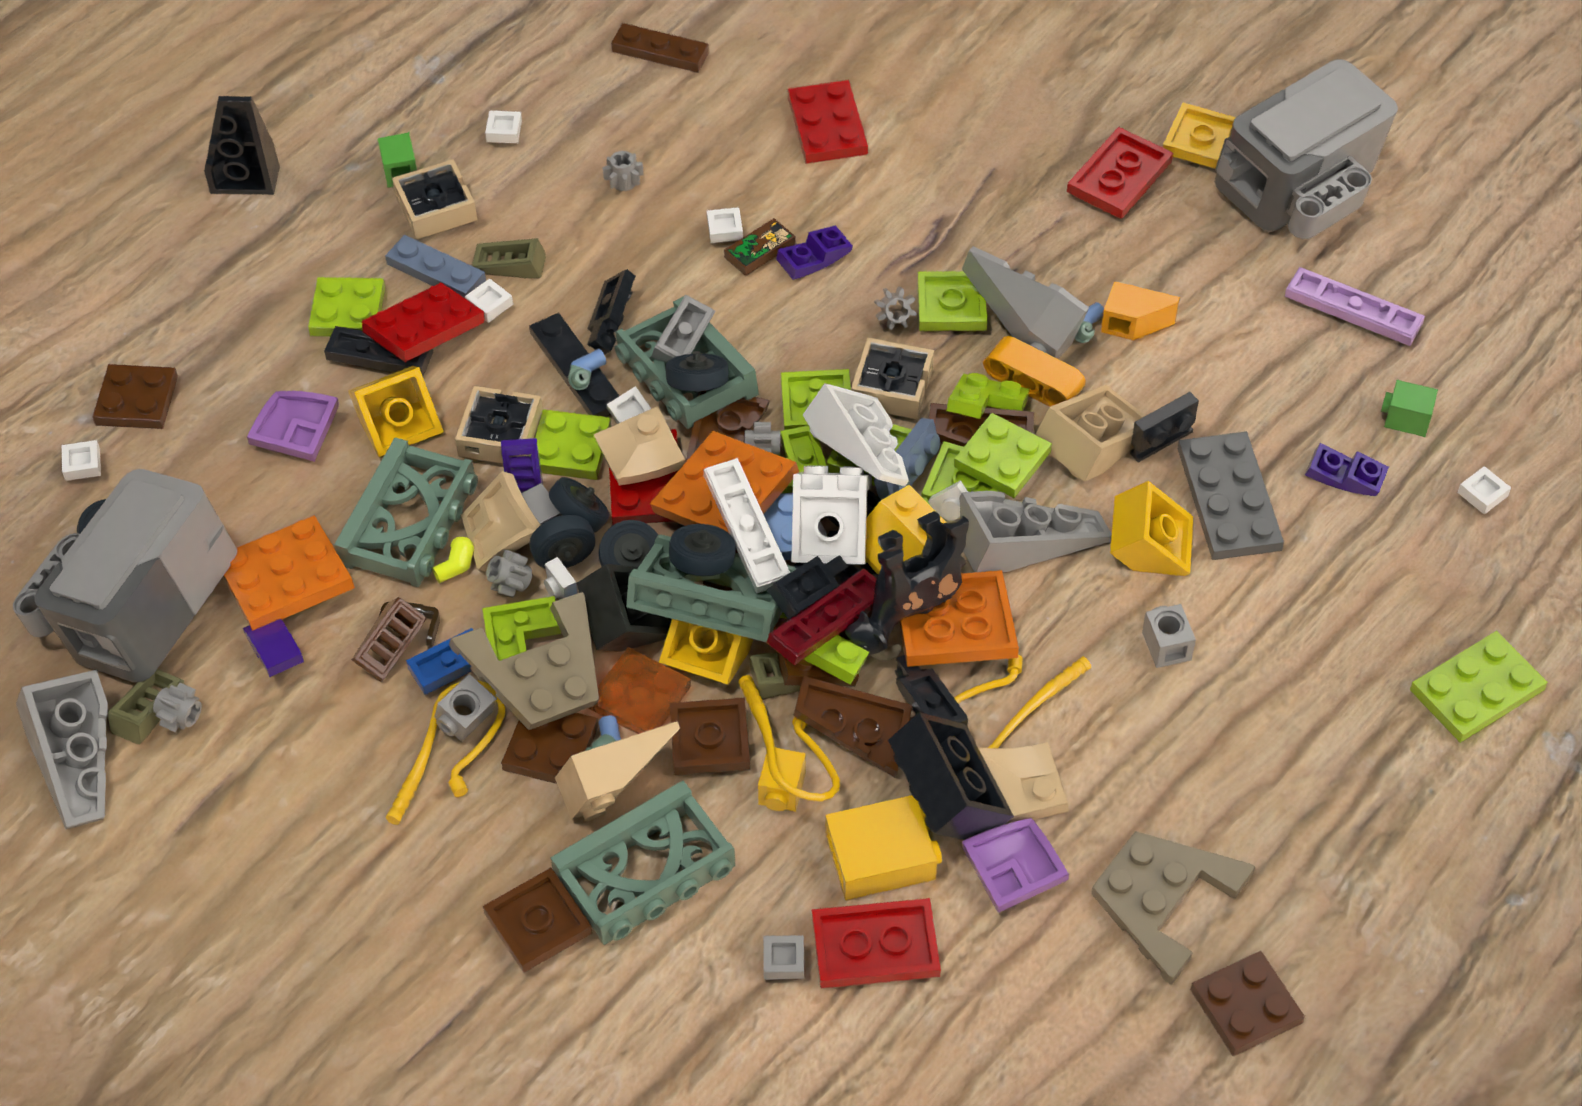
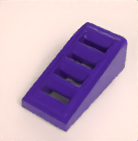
(524, 468)

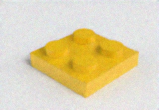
(1198, 134)

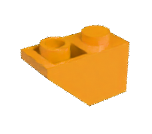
(1137, 311)

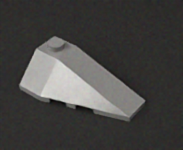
(1029, 310)
(1019, 534)
(69, 740)

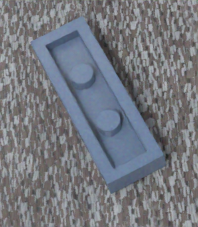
(434, 266)
(916, 453)

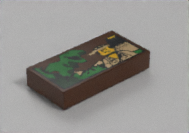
(759, 246)

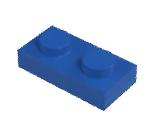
(438, 666)

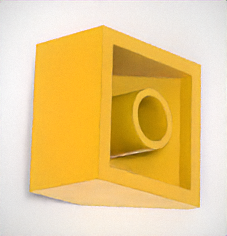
(396, 408)
(900, 514)
(1151, 532)
(704, 651)

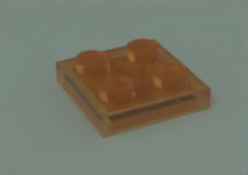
(640, 692)

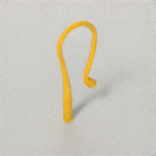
(1051, 688)
(759, 712)
(456, 782)

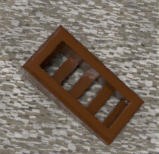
(403, 620)

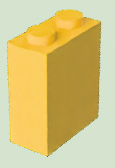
(881, 847)

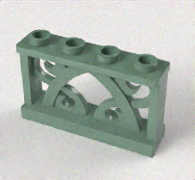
(741, 378)
(392, 472)
(670, 593)
(652, 896)

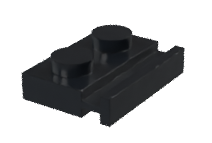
(1164, 426)

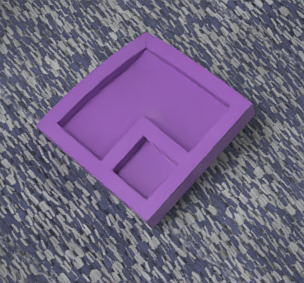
(294, 423)
(1014, 862)

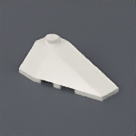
(857, 430)

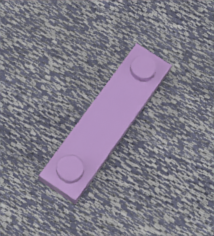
(1354, 306)

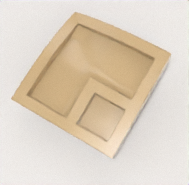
(640, 448)
(498, 520)
(1027, 780)

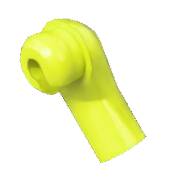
(458, 562)

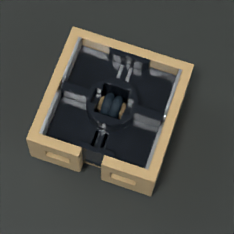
(434, 199)
(894, 375)
(495, 418)

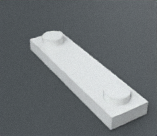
(746, 524)

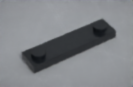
(562, 349)

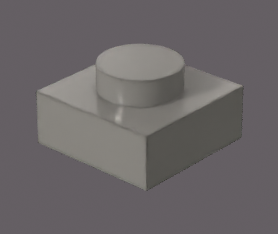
(784, 957)

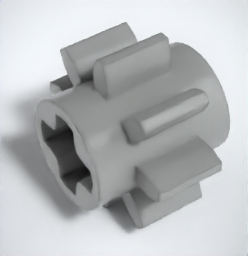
(623, 171)
(898, 316)
(763, 437)
(509, 573)
(177, 707)

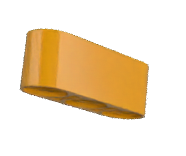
(1046, 376)

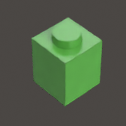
(397, 156)
(1409, 407)

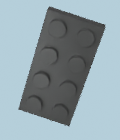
(1230, 495)

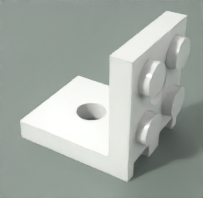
(835, 495)

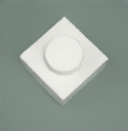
(503, 126)
(724, 225)
(490, 299)
(628, 405)
(81, 460)
(1484, 490)
(948, 502)
(559, 580)

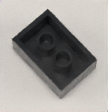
(949, 777)

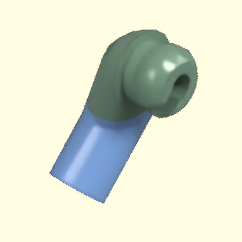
(1086, 330)
(581, 369)
(609, 732)

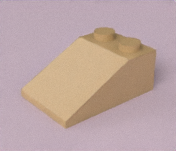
(1090, 431)
(597, 776)

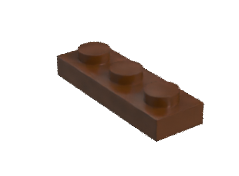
(660, 47)

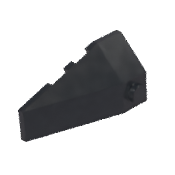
(240, 150)

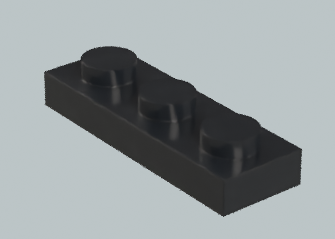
(359, 349)

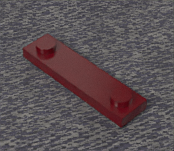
(824, 618)

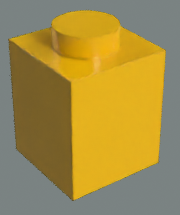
(792, 768)

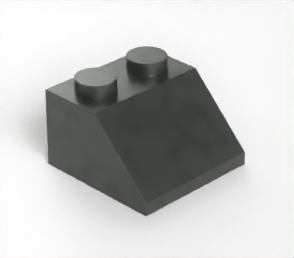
(610, 621)

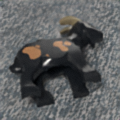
(912, 584)

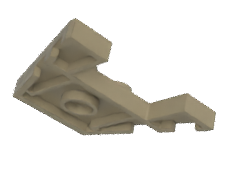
(543, 680)
(1149, 884)

